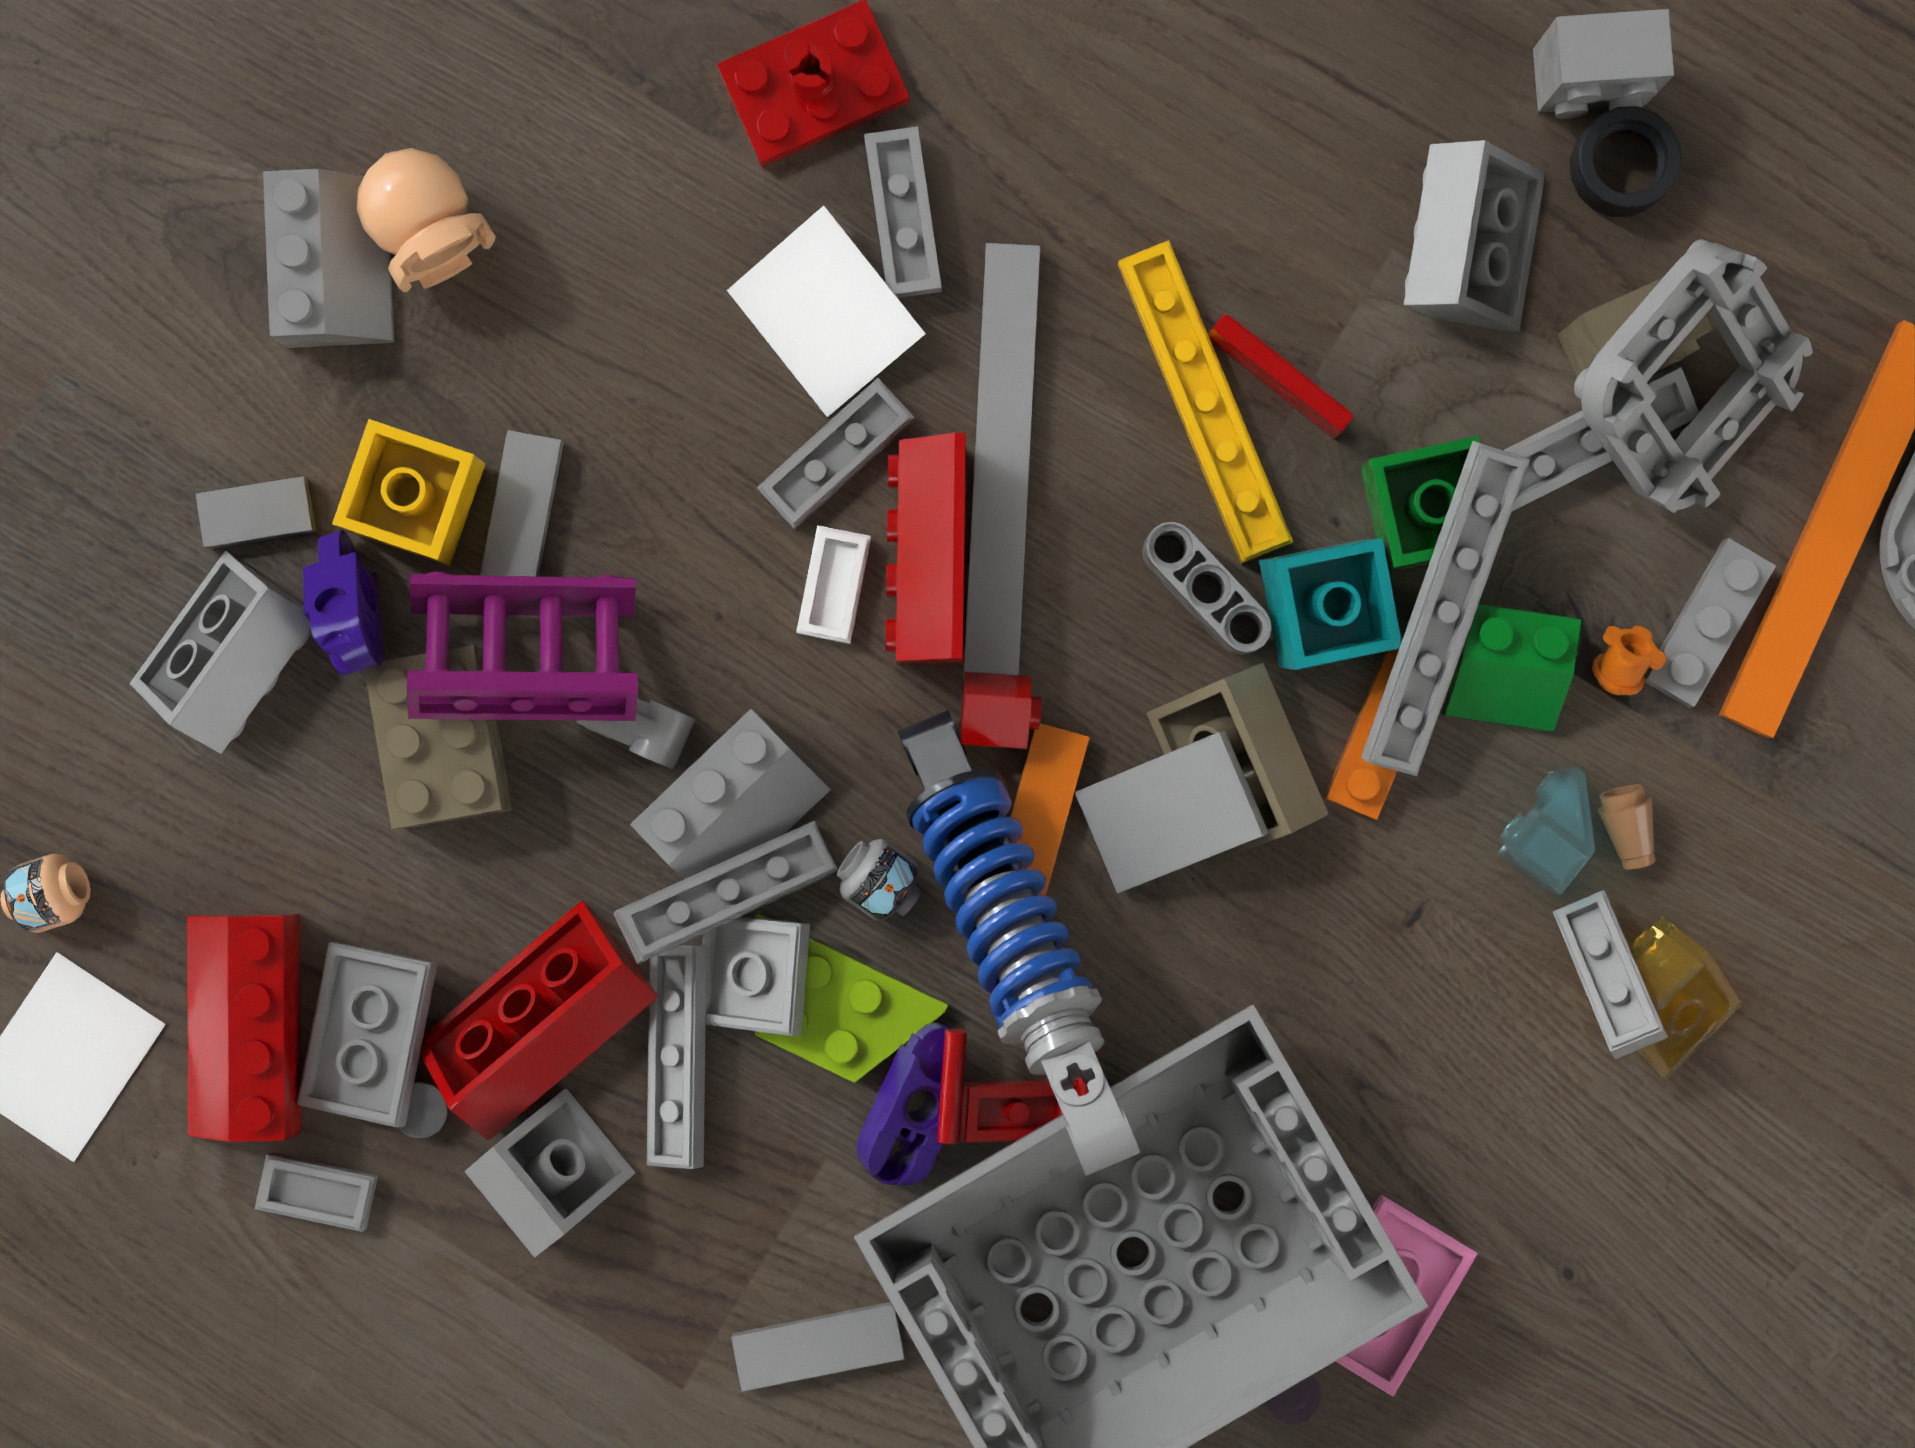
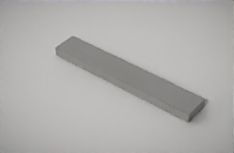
(1445, 608)

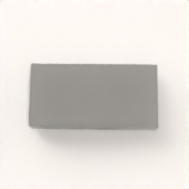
(255, 512)
(316, 1192)

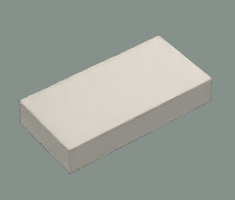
(833, 584)

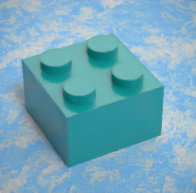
(1330, 603)

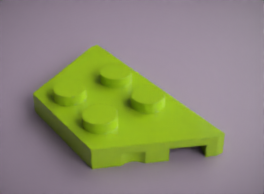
(854, 1014)

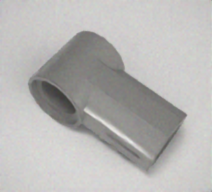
(655, 734)

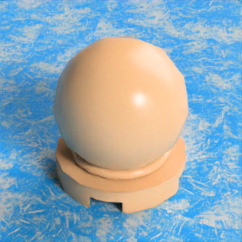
(418, 213)

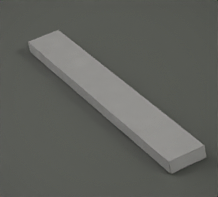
(1002, 459)

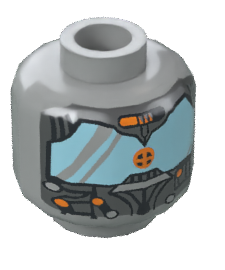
(879, 879)

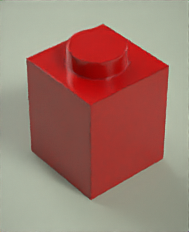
(998, 710)

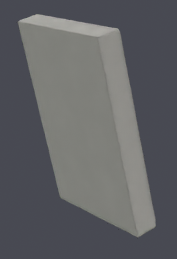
(1171, 812)
(367, 1034)

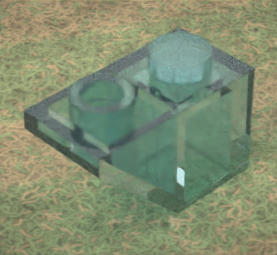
(1556, 833)

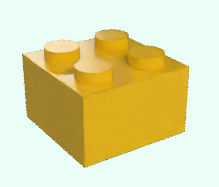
(409, 492)

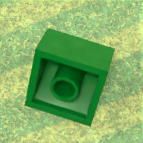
(1514, 668)

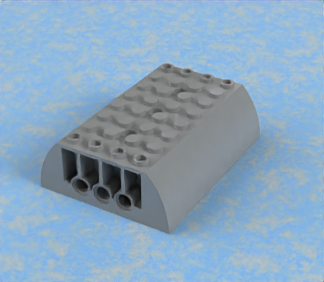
(1213, 1314)

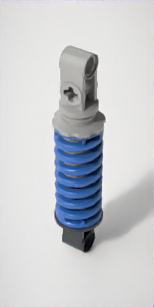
(1010, 936)

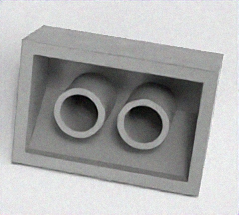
(1474, 235)
(322, 267)
(222, 653)
(731, 799)

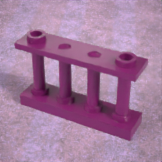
(522, 695)

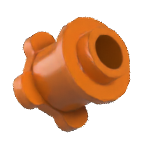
(1626, 660)

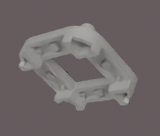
(1619, 398)

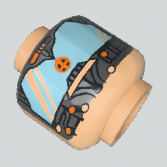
(45, 893)

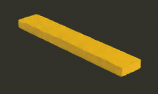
(1204, 402)

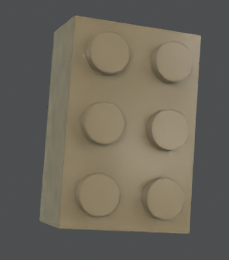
(434, 766)

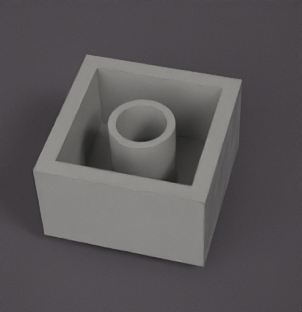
(1602, 61)

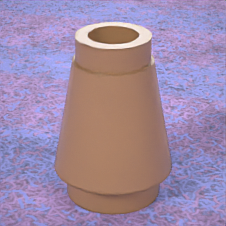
(1629, 823)

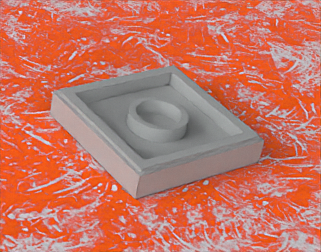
(757, 975)

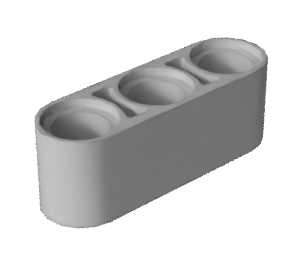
(1200, 561)

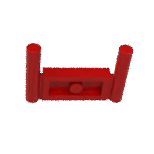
(990, 1108)

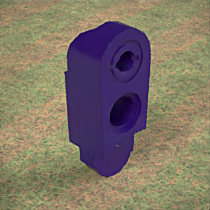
(343, 606)
(912, 1070)

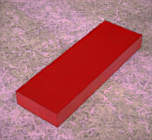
(1280, 376)

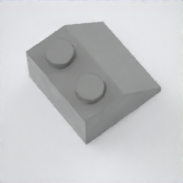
(550, 1172)

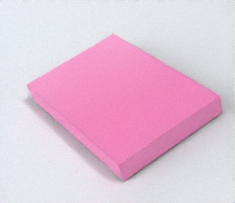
(1437, 1268)

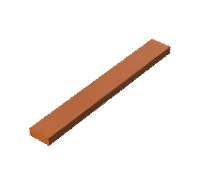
(1828, 543)

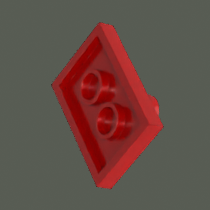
(813, 83)

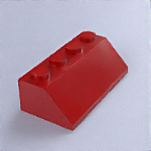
(929, 550)
(534, 1021)
(243, 1026)

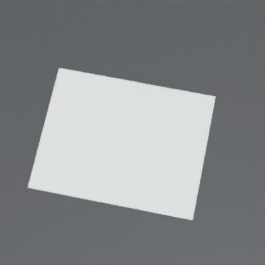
(825, 311)
(70, 1055)

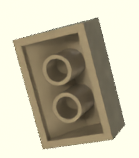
(1261, 740)

